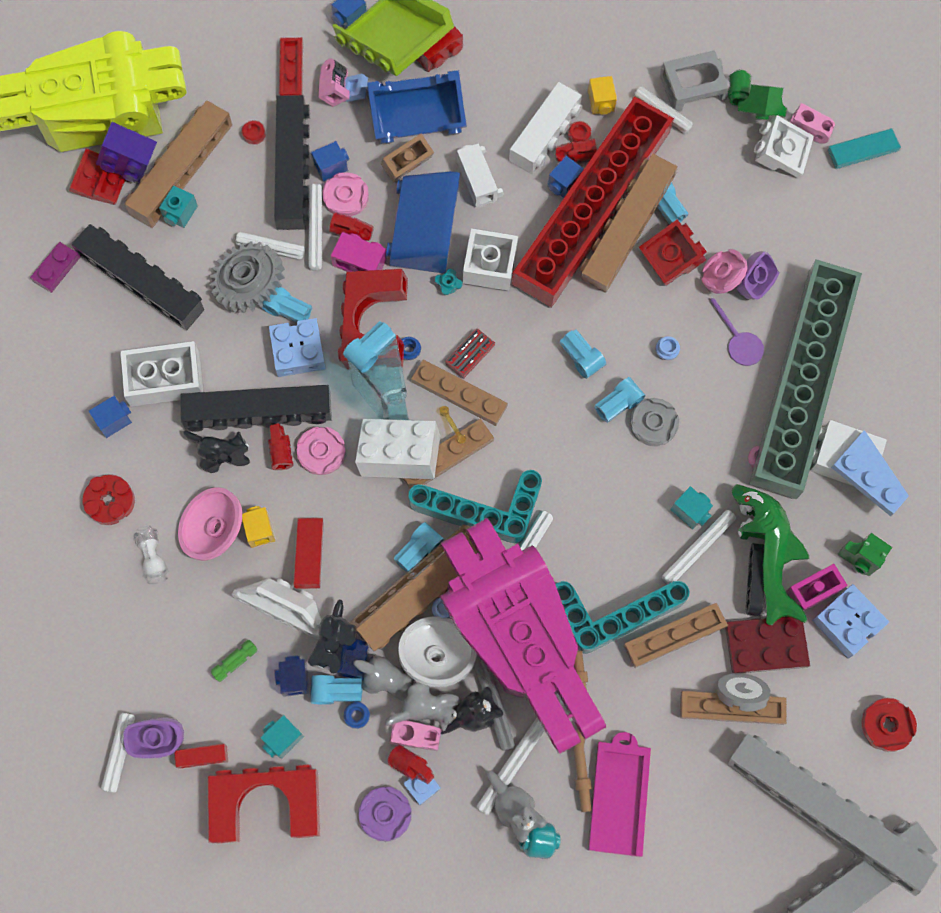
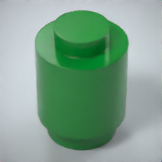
(739, 86)

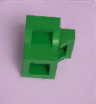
(764, 102)
(867, 555)

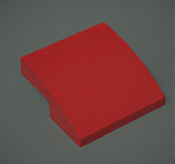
(95, 182)

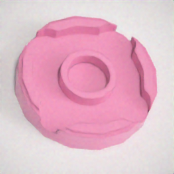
(345, 194)
(724, 271)
(321, 450)

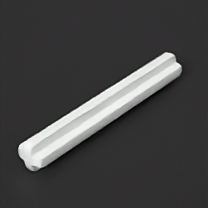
(315, 227)
(699, 547)

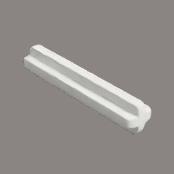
(679, 122)
(281, 247)
(117, 755)

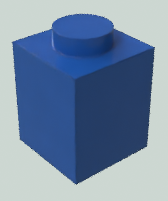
(347, 11)
(330, 160)
(564, 176)
(111, 416)

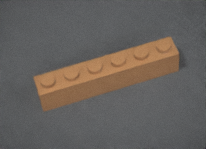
(179, 162)
(629, 222)
(407, 597)

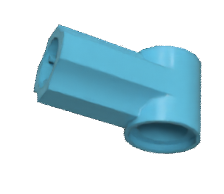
(671, 206)
(287, 306)
(365, 351)
(586, 359)
(624, 396)
(422, 543)
(329, 689)

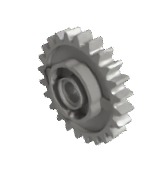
(247, 277)

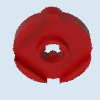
(98, 489)
(878, 736)

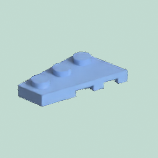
(871, 475)

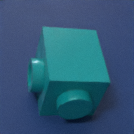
(178, 207)
(692, 508)
(280, 737)

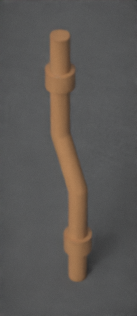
(582, 783)

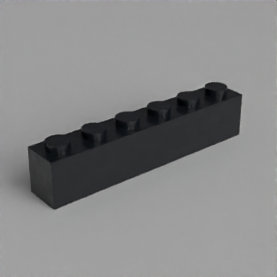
(290, 162)
(138, 276)
(256, 407)

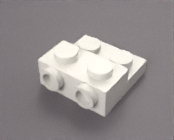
(783, 146)

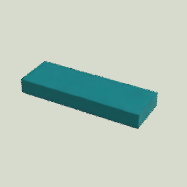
(864, 148)

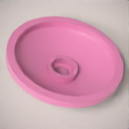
(210, 524)

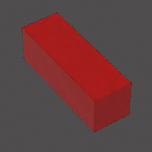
(201, 756)

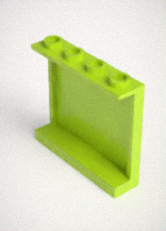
(396, 32)

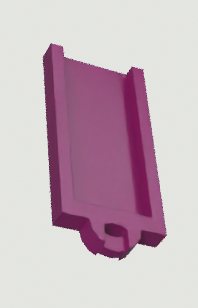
(620, 797)

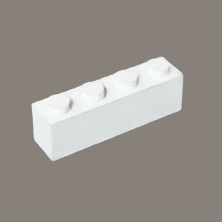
(545, 128)

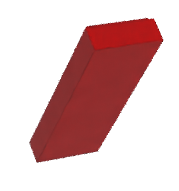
(291, 66)
(308, 553)

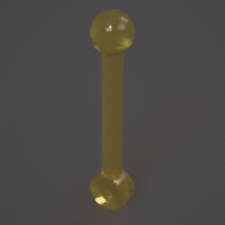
(444, 411)

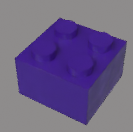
(125, 152)

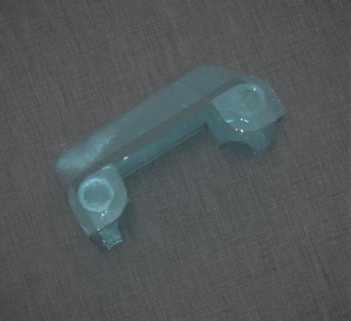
(383, 384)

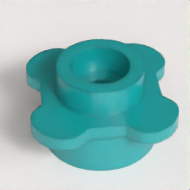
(446, 288)

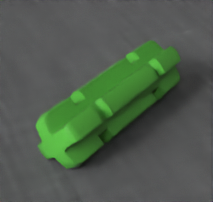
(234, 660)

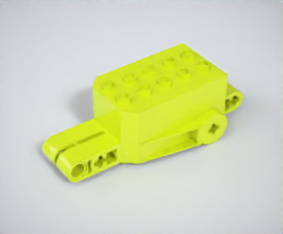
(89, 86)

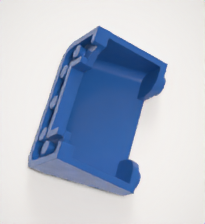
(417, 106)
(424, 221)

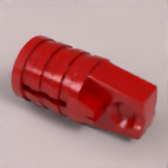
(576, 151)
(348, 225)
(279, 448)
(410, 764)

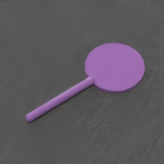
(744, 347)

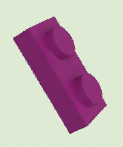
(55, 267)

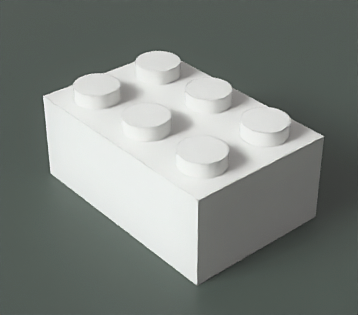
(161, 373)
(398, 449)

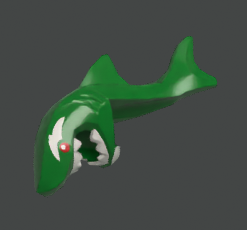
(780, 547)

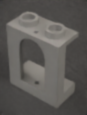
(679, 96)

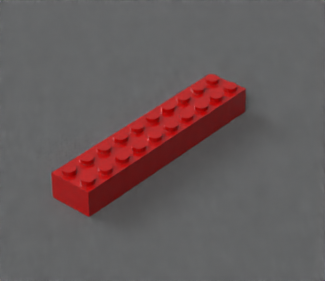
(591, 202)

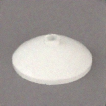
(436, 639)

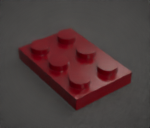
(766, 647)

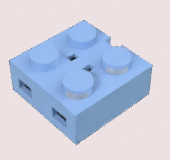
(297, 347)
(850, 621)

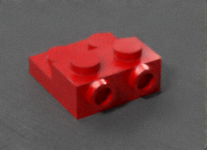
(673, 252)

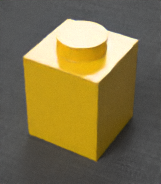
(602, 95)
(258, 526)

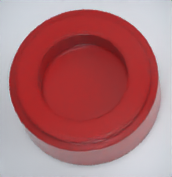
(579, 131)
(253, 132)

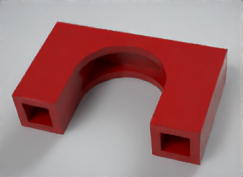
(362, 291)
(228, 791)

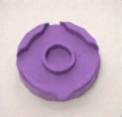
(385, 814)

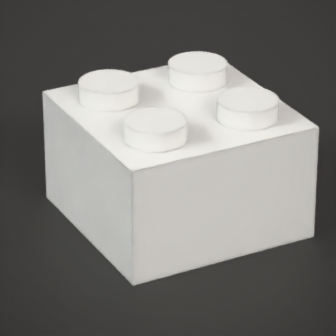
(490, 259)

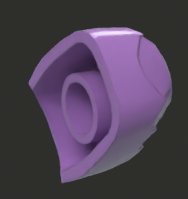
(759, 276)
(153, 737)

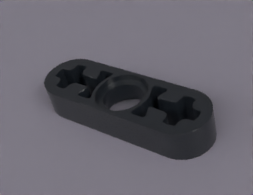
(755, 580)

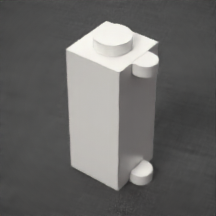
(477, 175)

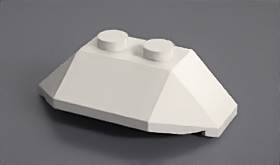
(282, 604)

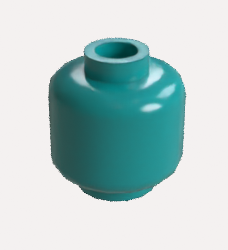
(541, 842)

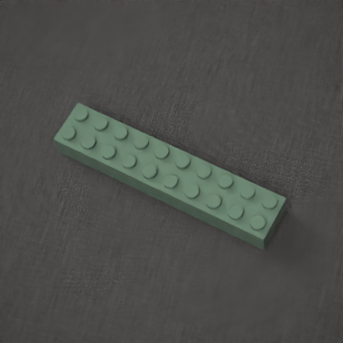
(805, 380)

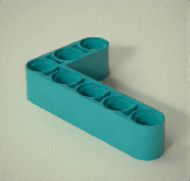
(481, 511)
(618, 618)

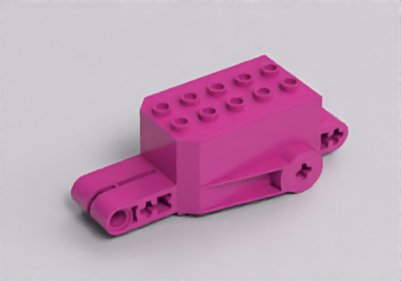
(519, 629)

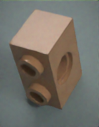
(407, 157)

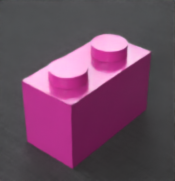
(357, 254)
(817, 587)

